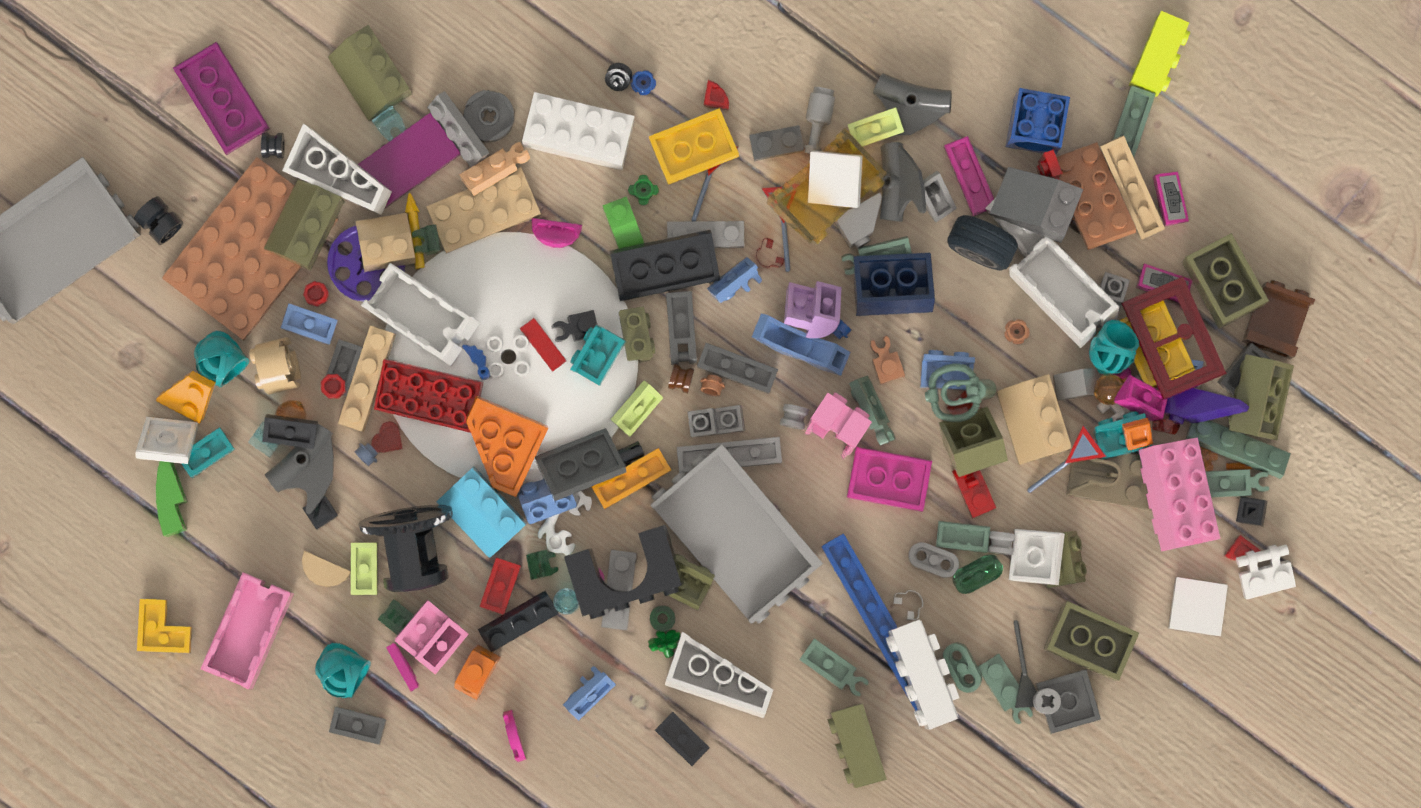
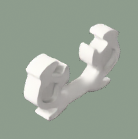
(557, 541)

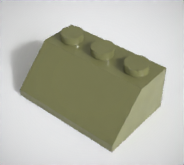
(369, 73)
(304, 224)
(1265, 390)
(856, 746)

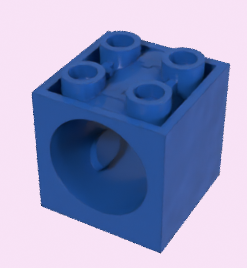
(1037, 121)

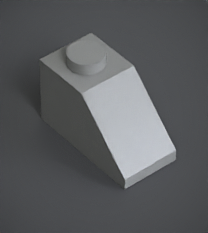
(859, 222)

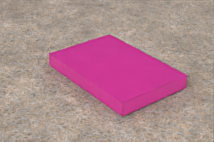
(889, 479)

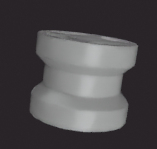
(794, 416)
(1001, 543)
(1040, 701)

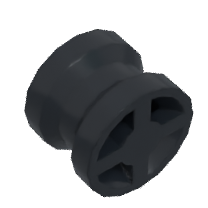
(272, 145)

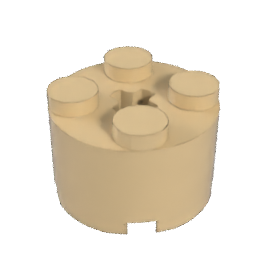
(275, 366)

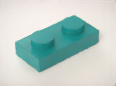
(208, 452)

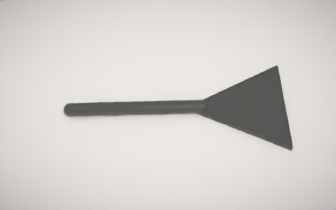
(1026, 688)

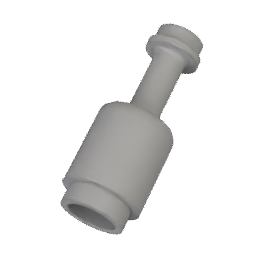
(818, 114)

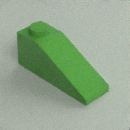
(622, 223)

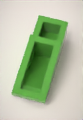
(168, 498)

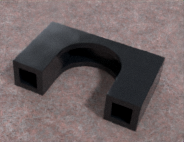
(596, 596)

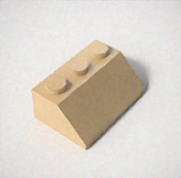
(1034, 419)

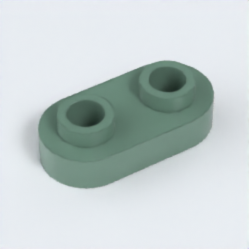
(961, 667)

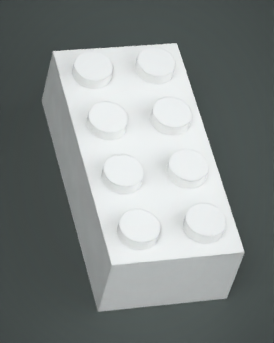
(578, 131)

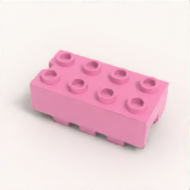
(836, 416)
(1178, 494)
(247, 631)

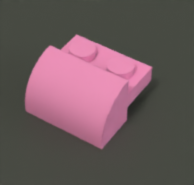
(431, 636)

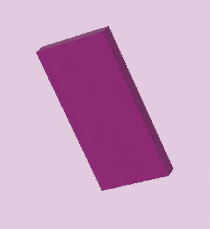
(221, 98)
(411, 157)

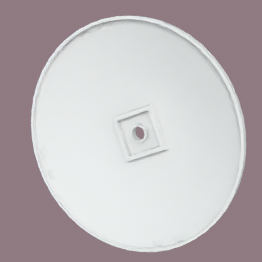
(504, 286)

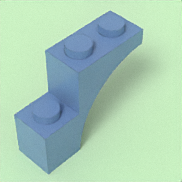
(793, 343)

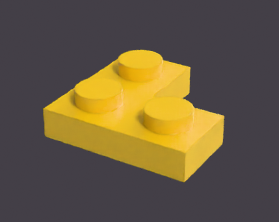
(153, 632)

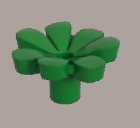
(665, 642)

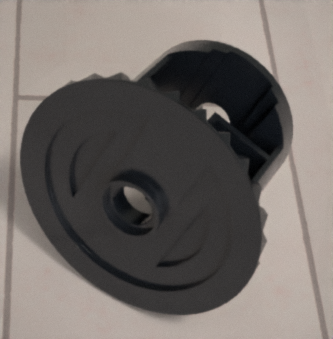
(410, 545)

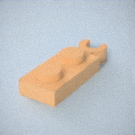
(493, 168)

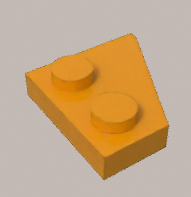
(189, 396)

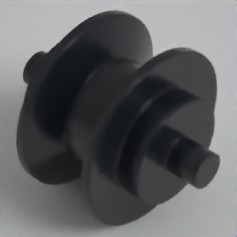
(618, 76)

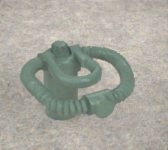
(976, 390)

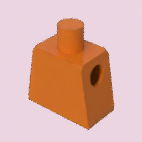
(476, 671)

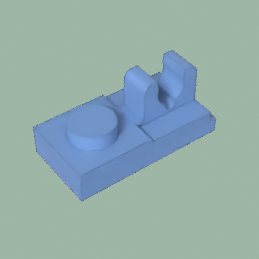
(733, 279)
(308, 324)
(589, 695)

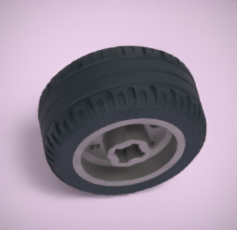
(982, 242)

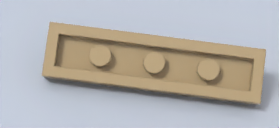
(1132, 187)
(366, 378)

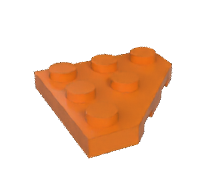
(505, 443)

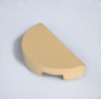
(322, 571)

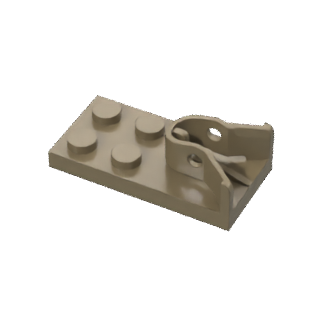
(1109, 481)

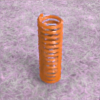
(1229, 466)

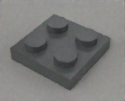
(1077, 701)

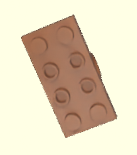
(1101, 209)

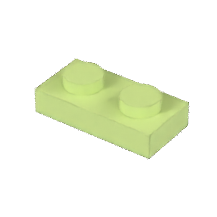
(877, 127)
(636, 408)
(364, 568)

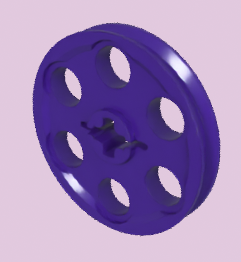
(352, 262)

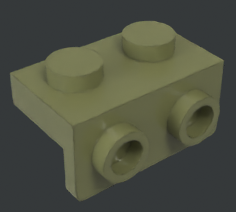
(635, 331)
(1072, 567)
(696, 583)

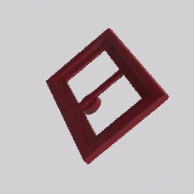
(1195, 326)

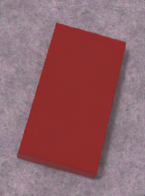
(426, 394)

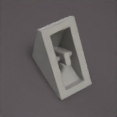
(938, 199)
(1076, 383)

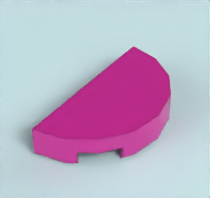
(555, 233)
(403, 667)
(513, 736)

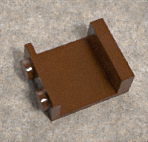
(1279, 321)

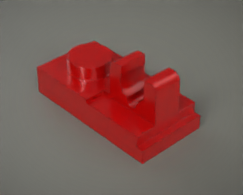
(975, 493)

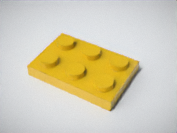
(693, 146)
(1172, 354)

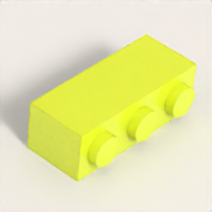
(1160, 53)

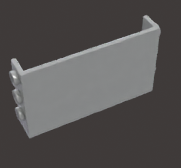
(58, 237)
(736, 533)

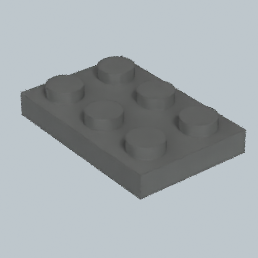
(580, 464)

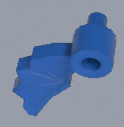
(479, 359)

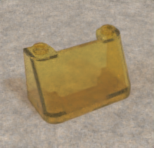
(814, 219)

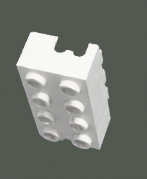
(1064, 291)
(421, 314)
(923, 674)

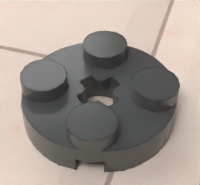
(489, 101)

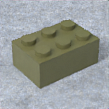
(1225, 281)
(1091, 641)

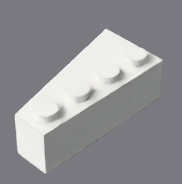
(324, 165)
(716, 679)

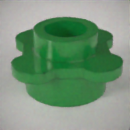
(643, 182)

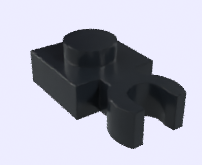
(577, 325)

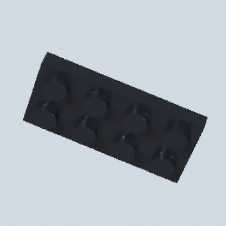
(665, 265)

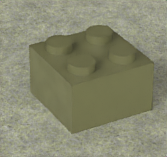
(973, 443)

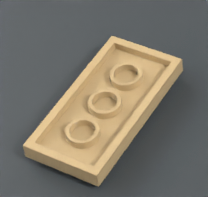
(497, 208)

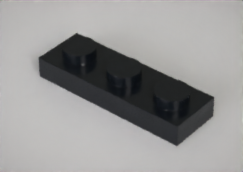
(518, 621)

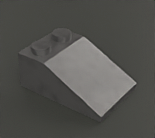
(1036, 203)

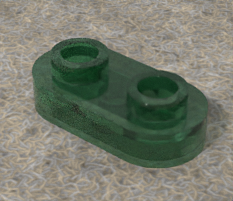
(977, 574)

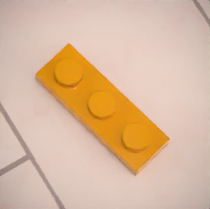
(637, 476)

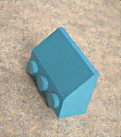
(482, 512)

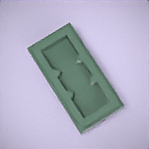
(962, 536)

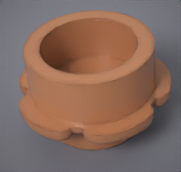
(1019, 338)
(712, 385)

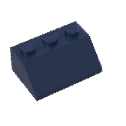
(893, 284)

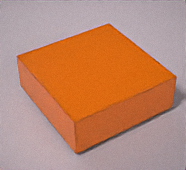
(1137, 434)

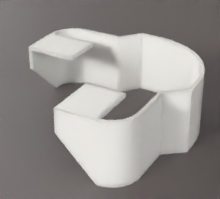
(910, 616)

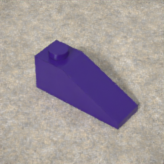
(1201, 406)

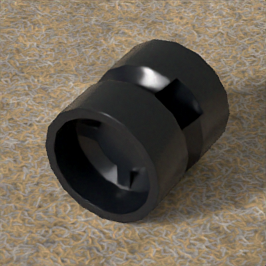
(158, 220)

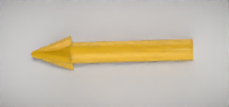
(412, 212)

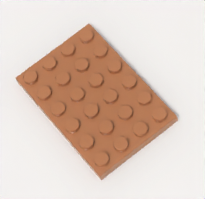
(226, 260)

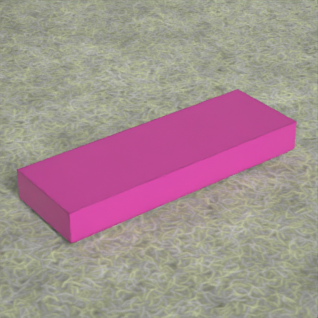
(969, 175)

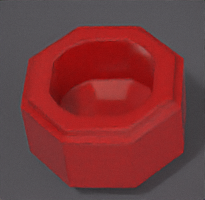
(316, 294)
(333, 386)

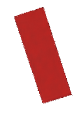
(543, 344)

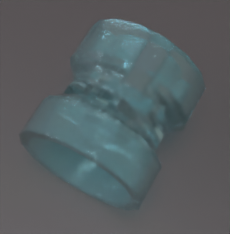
(566, 601)

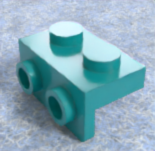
(597, 354)
(1111, 438)

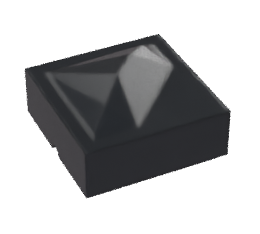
(1251, 511)
(322, 514)

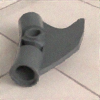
(929, 103)
(902, 182)
(313, 475)

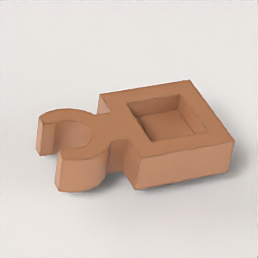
(887, 364)

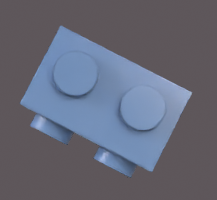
(937, 359)
(539, 503)

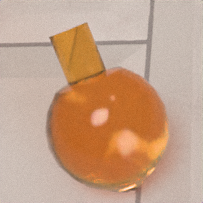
(1107, 388)
(291, 409)

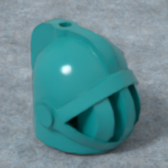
(1113, 348)
(219, 358)
(341, 670)

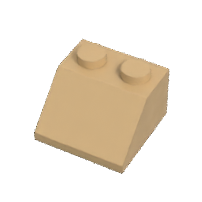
(385, 242)

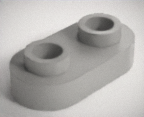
(933, 560)

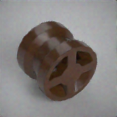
(681, 378)

